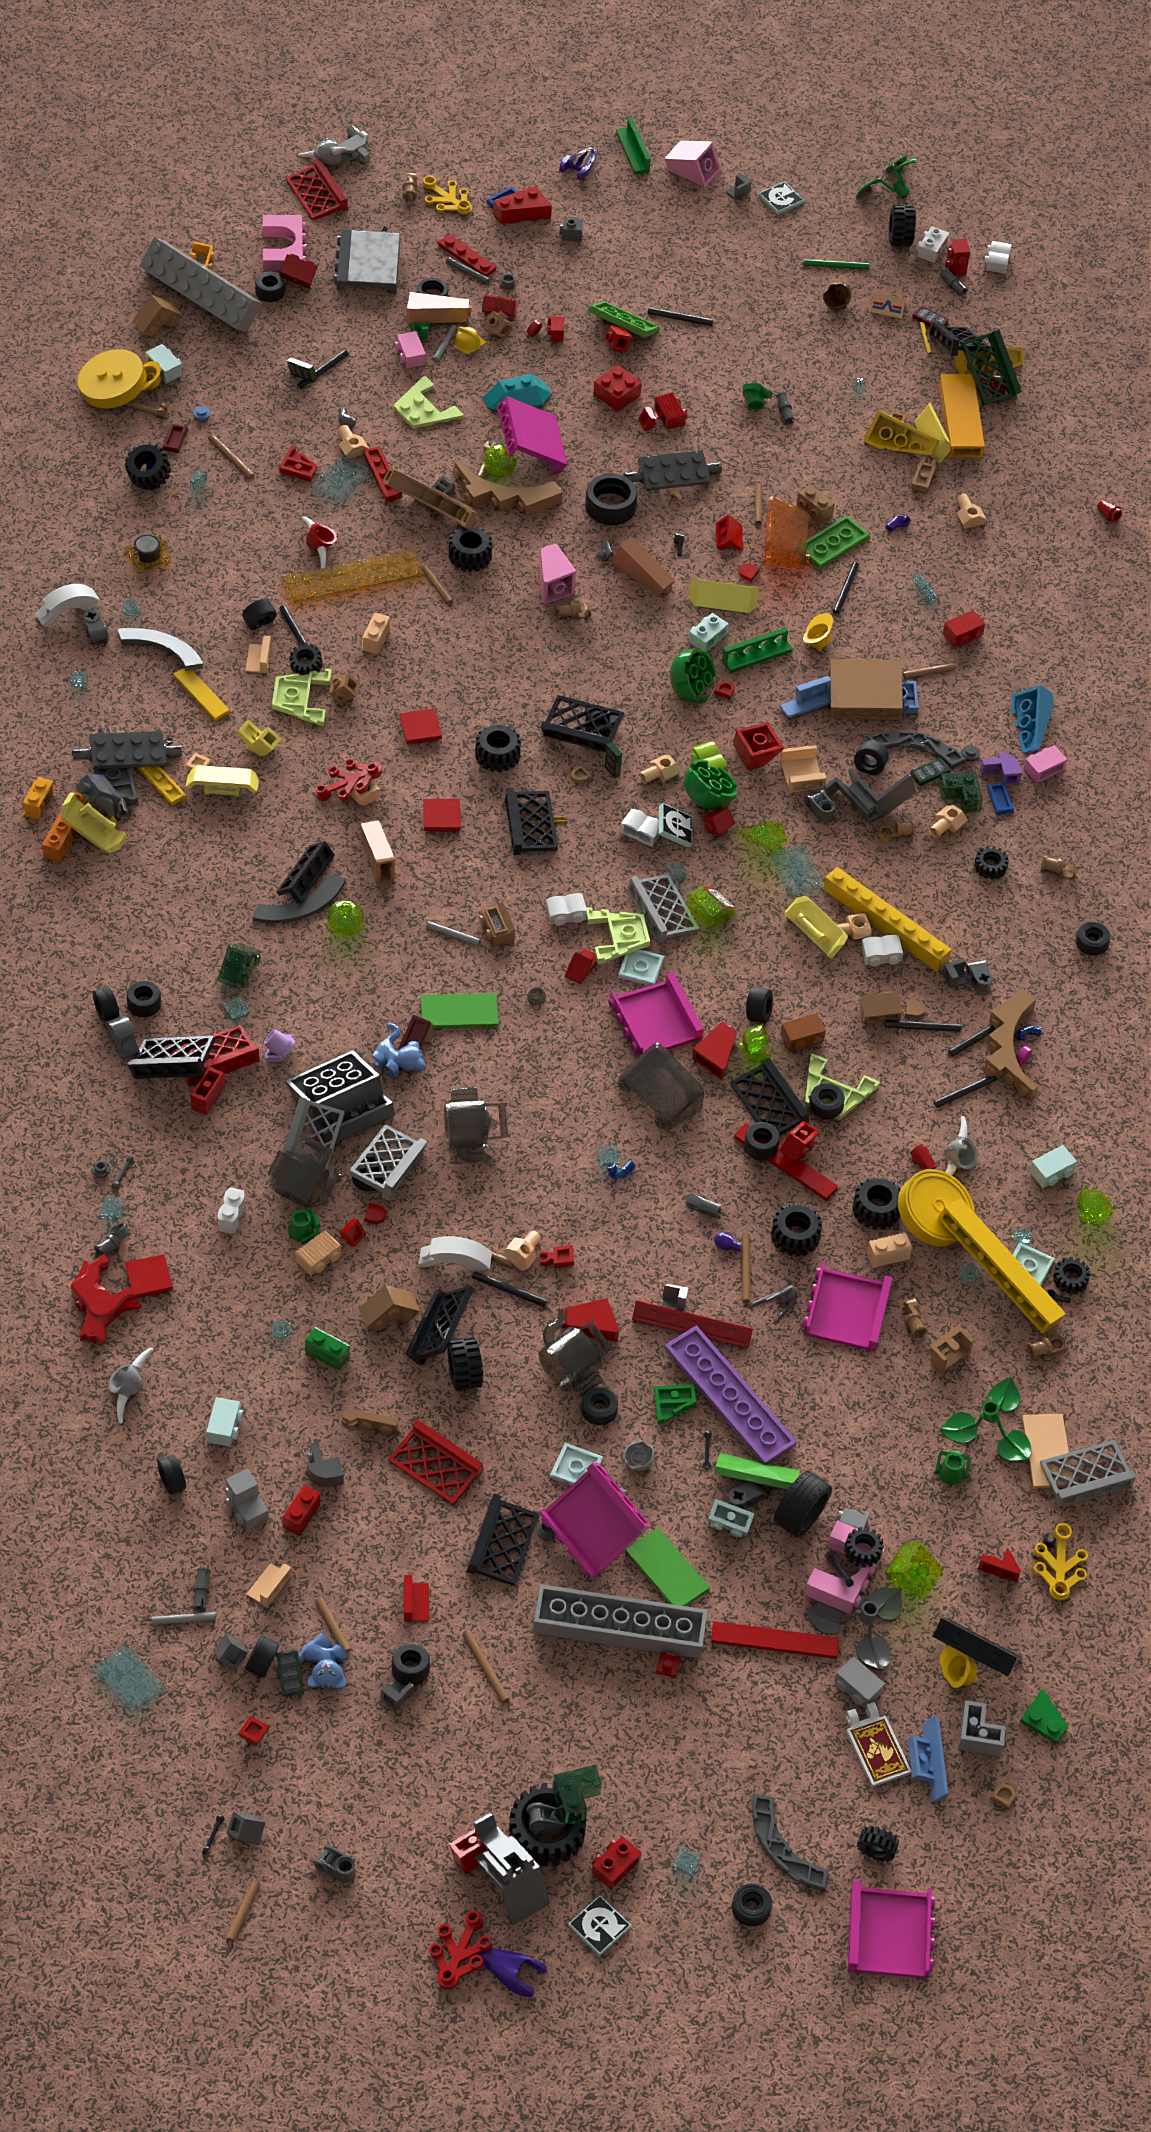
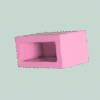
(410, 350)
(1045, 764)

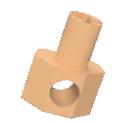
(351, 445)
(969, 514)
(662, 767)
(369, 796)
(948, 818)
(851, 928)
(522, 1251)

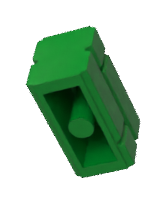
(327, 1348)

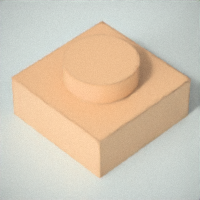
(197, 760)

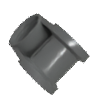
(94, 626)
(821, 806)
(980, 976)
(746, 1495)
(545, 1819)
(332, 1862)

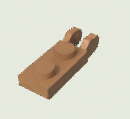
(924, 474)
(368, 1420)

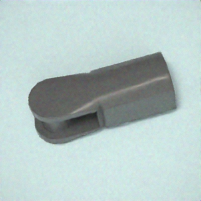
(702, 1205)

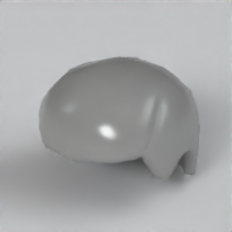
(639, 1451)

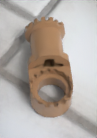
(409, 187)
(573, 610)
(897, 829)
(1059, 867)
(913, 1319)
(1045, 1347)

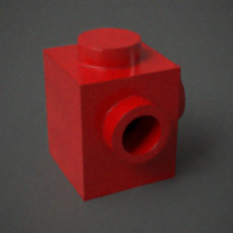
(618, 338)
(719, 821)

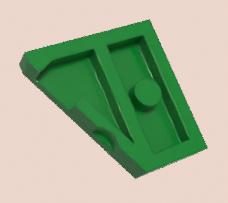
(673, 1400)
(1045, 1718)

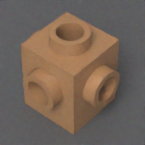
(498, 324)
(344, 688)

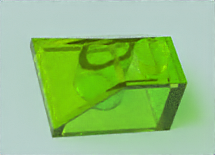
(768, 834)

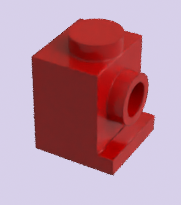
(555, 328)

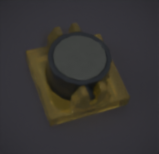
(146, 552)

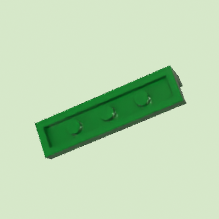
(634, 147)
(756, 653)

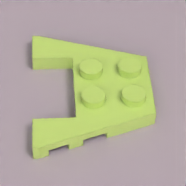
(419, 411)
(293, 693)
(626, 930)
(852, 1096)

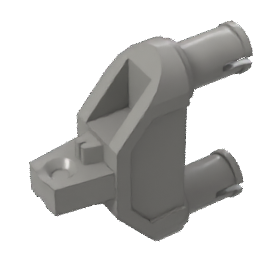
(355, 145)

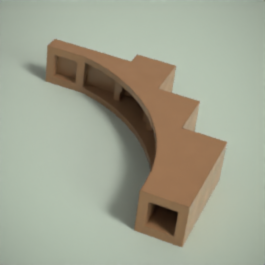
(431, 497)
(527, 499)
(1000, 1042)

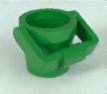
(755, 394)
(302, 1226)
(953, 1467)

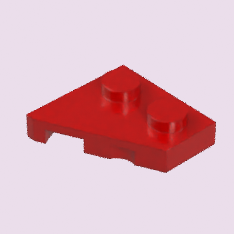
(298, 465)

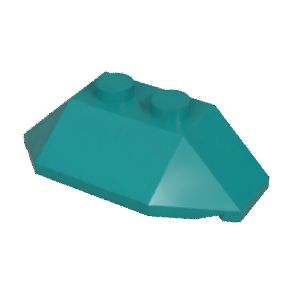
(524, 388)

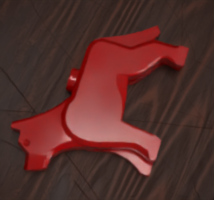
(97, 1302)

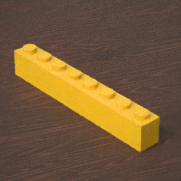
(887, 919)
(1001, 1265)

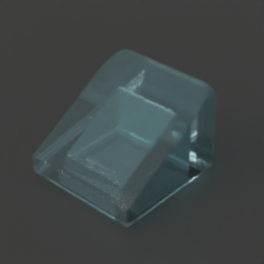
(198, 480)
(676, 871)

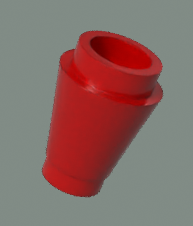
(1110, 511)
(923, 1157)

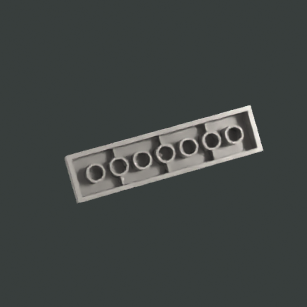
(200, 284)
(620, 1621)

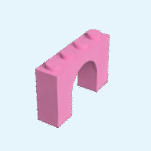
(287, 227)
(832, 1589)

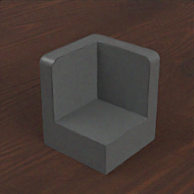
(741, 188)
(955, 973)
(674, 1297)
(230, 1651)
(396, 1694)
(246, 1827)

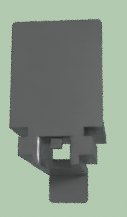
(867, 801)
(511, 1870)

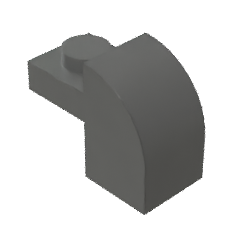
(123, 1035)
(323, 1472)

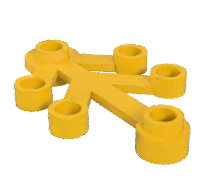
(462, 207)
(1059, 1564)

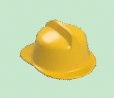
(468, 340)
(153, 372)
(819, 631)
(958, 1667)

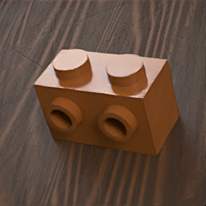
(803, 1032)

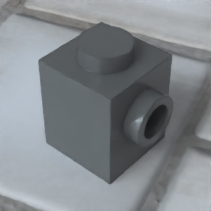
(571, 229)

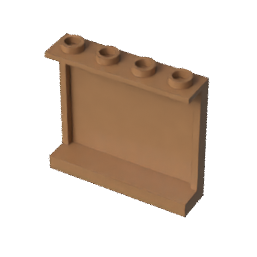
(866, 689)

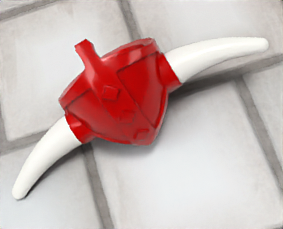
(319, 538)

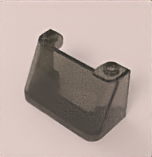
(663, 1086)

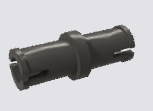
(953, 281)
(785, 407)
(201, 1589)

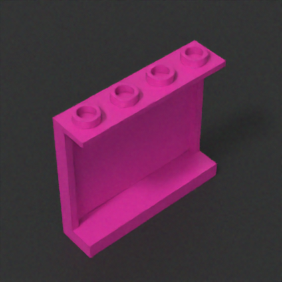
(532, 433)
(657, 1015)
(847, 1308)
(594, 1520)
(890, 1932)

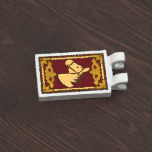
(876, 1747)

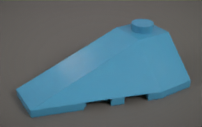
(1033, 714)

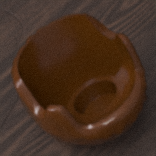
(837, 296)

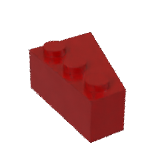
(522, 205)

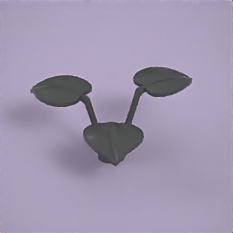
(871, 1651)

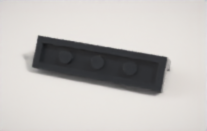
(306, 871)

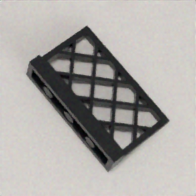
(951, 337)
(575, 735)
(515, 819)
(174, 1064)
(781, 1088)
(438, 1324)
(485, 1535)
(976, 1646)

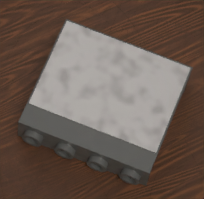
(367, 259)

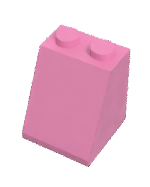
(694, 161)
(556, 574)

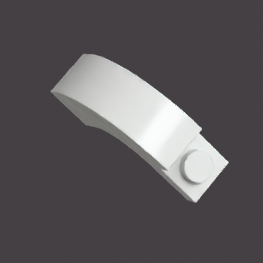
(66, 598)
(457, 1250)

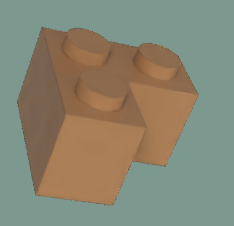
(155, 314)
(387, 1305)

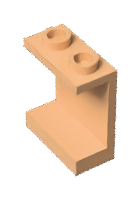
(802, 769)

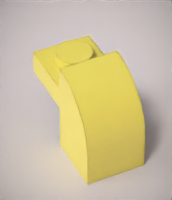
(259, 741)

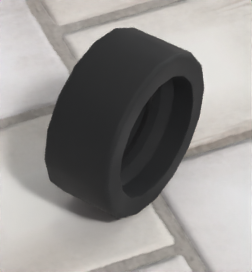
(433, 283)

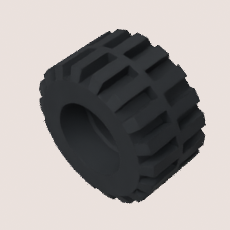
(902, 225)
(139, 457)
(468, 558)
(497, 758)
(876, 1215)
(796, 1242)
(465, 1363)

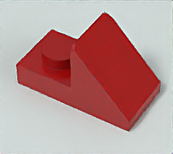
(581, 965)
(1003, 1568)

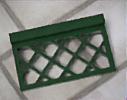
(1004, 364)

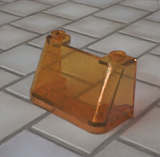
(786, 535)

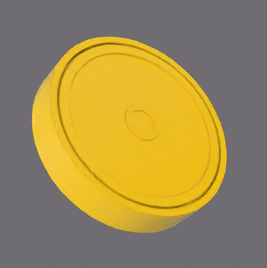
(112, 378)
(923, 1201)

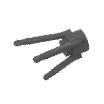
(785, 1296)

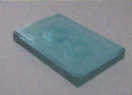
(341, 478)
(797, 870)
(128, 1678)

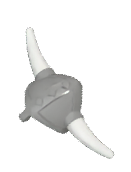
(327, 151)
(961, 1152)
(127, 1382)

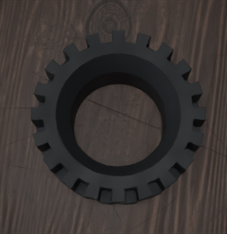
(537, 1850)

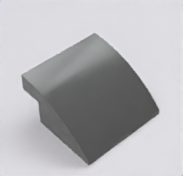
(347, 1086)

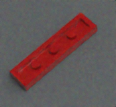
(466, 255)
(379, 469)

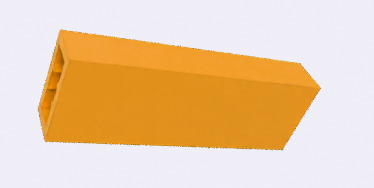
(961, 415)

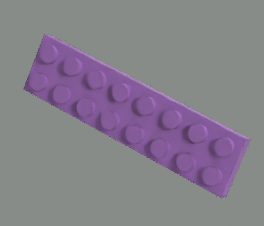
(730, 1395)

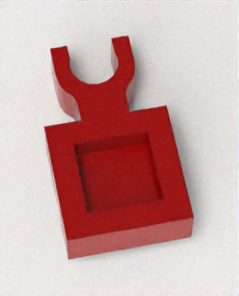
(561, 1257)

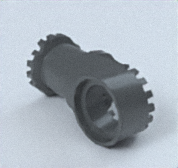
(111, 1243)

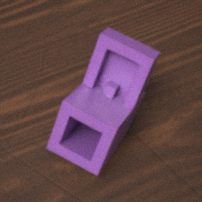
(1004, 765)

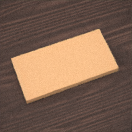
(1047, 1440)

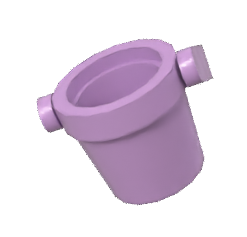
(279, 1045)

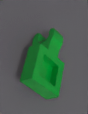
(421, 328)

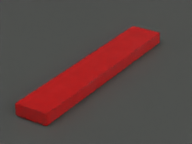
(797, 1170)
(684, 1321)
(774, 1640)

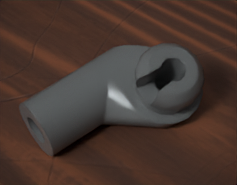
(345, 419)
(607, 551)

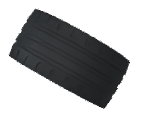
(606, 513)
(802, 1503)

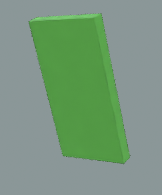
(624, 319)
(835, 541)
(460, 1010)
(755, 1471)
(667, 1569)

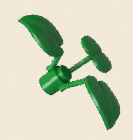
(899, 186)
(1005, 1397)

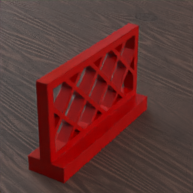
(328, 186)
(232, 1061)
(449, 1452)

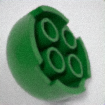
(690, 673)
(709, 786)

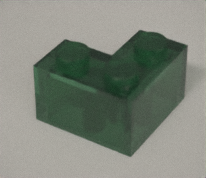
(964, 787)
(237, 963)
(573, 1788)

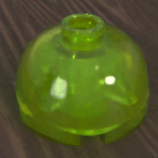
(498, 462)
(345, 918)
(755, 1043)
(1094, 1205)

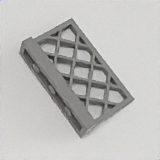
(650, 910)
(298, 1124)
(409, 1156)
(1096, 1486)

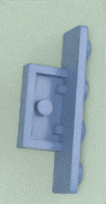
(809, 697)
(928, 1759)

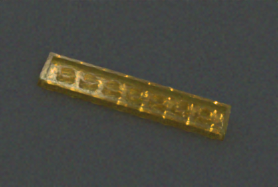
(352, 576)

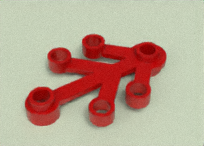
(368, 772)
(460, 1952)

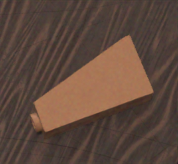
(437, 309)
(642, 567)
(378, 852)

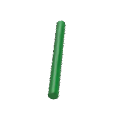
(837, 264)

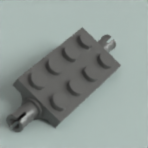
(673, 470)
(127, 750)
(122, 782)

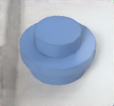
(201, 413)

